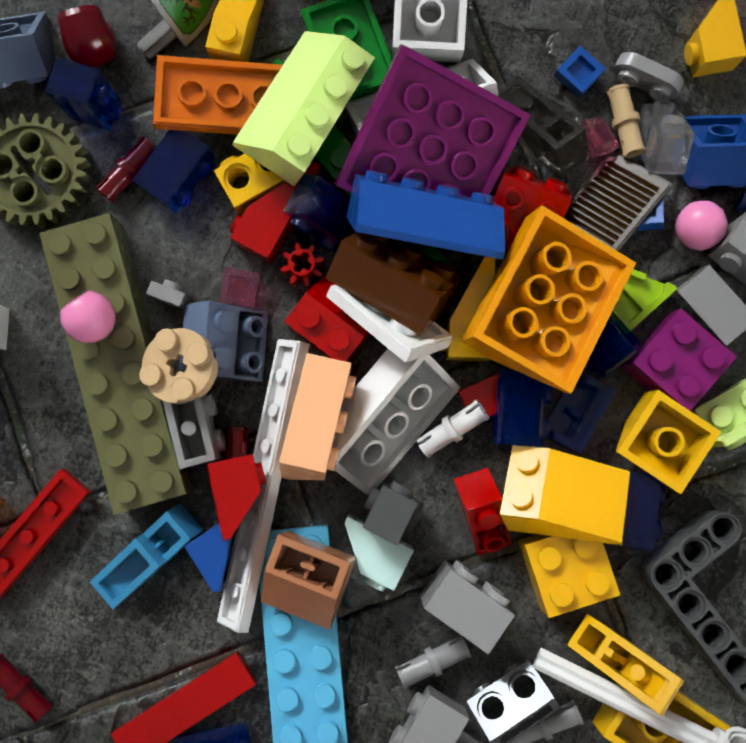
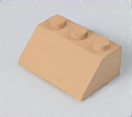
(316, 419)

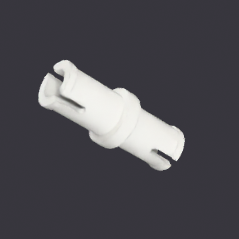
(452, 428)

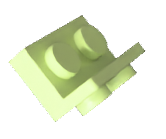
(728, 414)

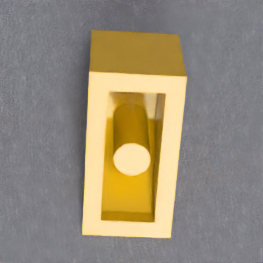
(717, 42)

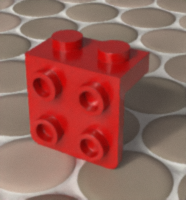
(523, 193)

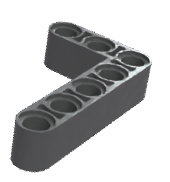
(700, 612)

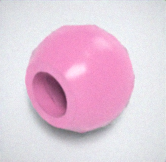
(701, 225)
(88, 317)

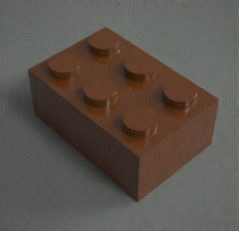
(394, 278)

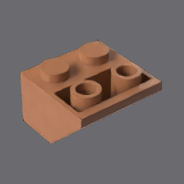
(306, 578)

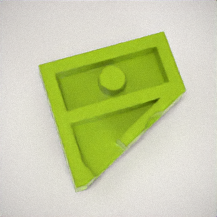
(640, 298)

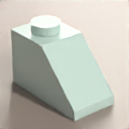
(377, 557)

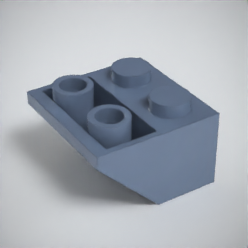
(235, 337)

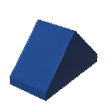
(212, 556)

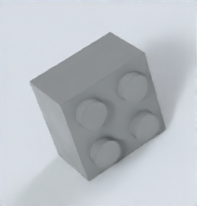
(466, 606)

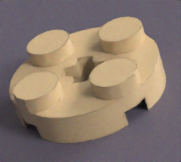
(158, 369)

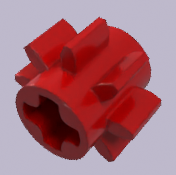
(301, 255)

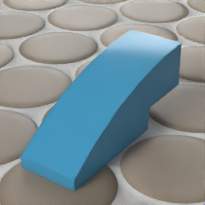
(146, 555)

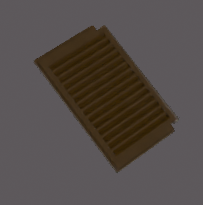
(616, 200)

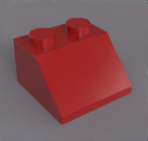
(326, 325)

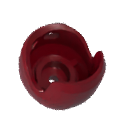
(87, 36)

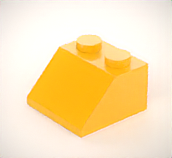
(666, 440)

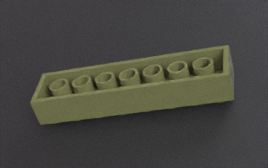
(121, 411)

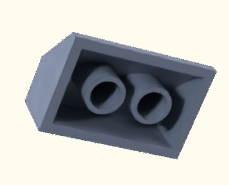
(25, 49)

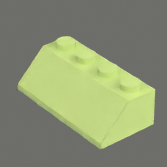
(303, 103)

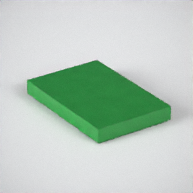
(359, 24)

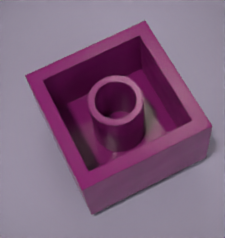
(679, 359)

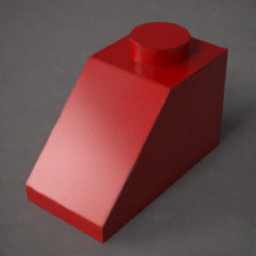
(234, 489)

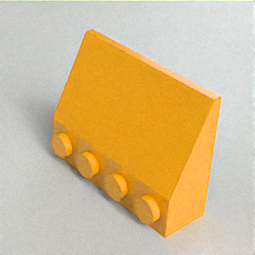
(549, 300)

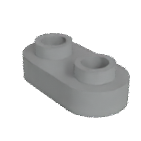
(648, 75)

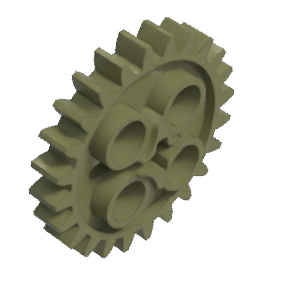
(56, 150)

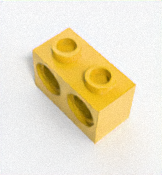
(259, 181)

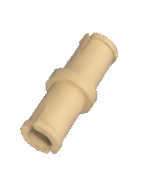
(626, 121)

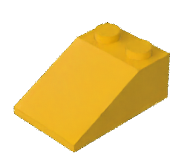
(564, 496)

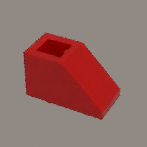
(481, 508)

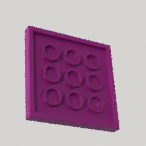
(434, 129)

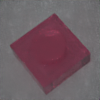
(600, 137)
(240, 288)

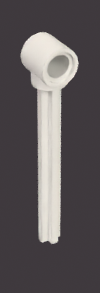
(626, 702)

